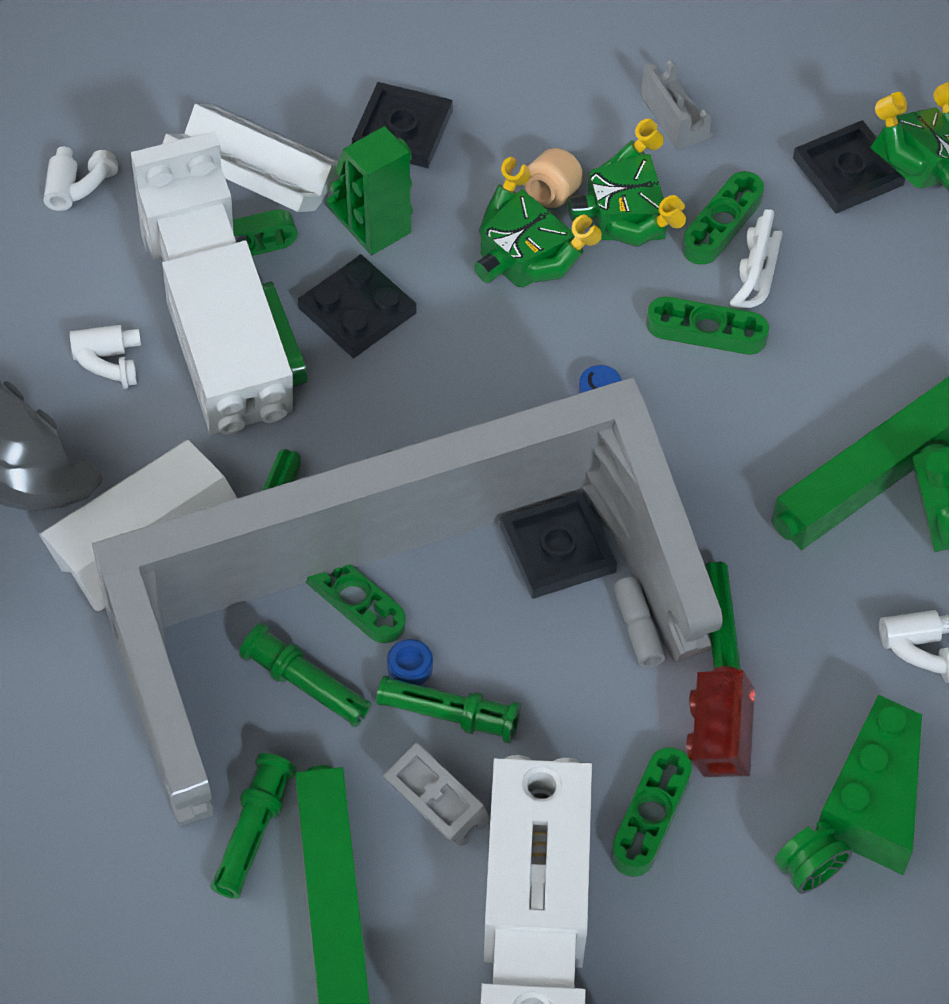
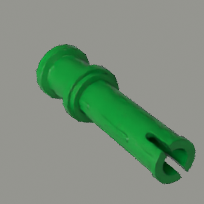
(288, 664)
(470, 711)
(259, 805)

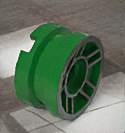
(813, 857)

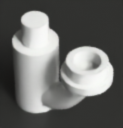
(61, 177)
(105, 341)
(911, 629)

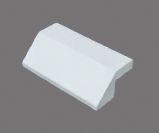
(264, 159)
(160, 491)

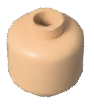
(554, 177)

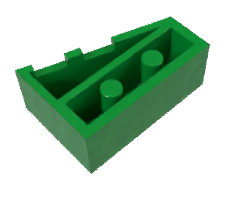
(374, 190)
(877, 787)

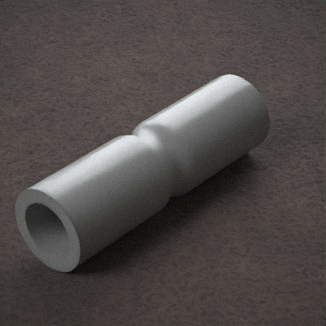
(640, 627)

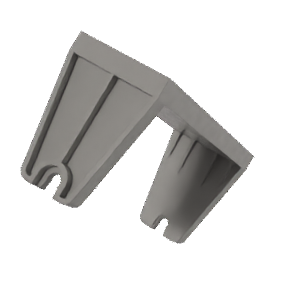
(387, 506)

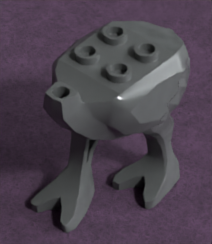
(33, 461)

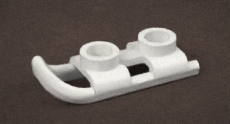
(751, 271)

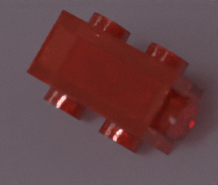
(722, 723)

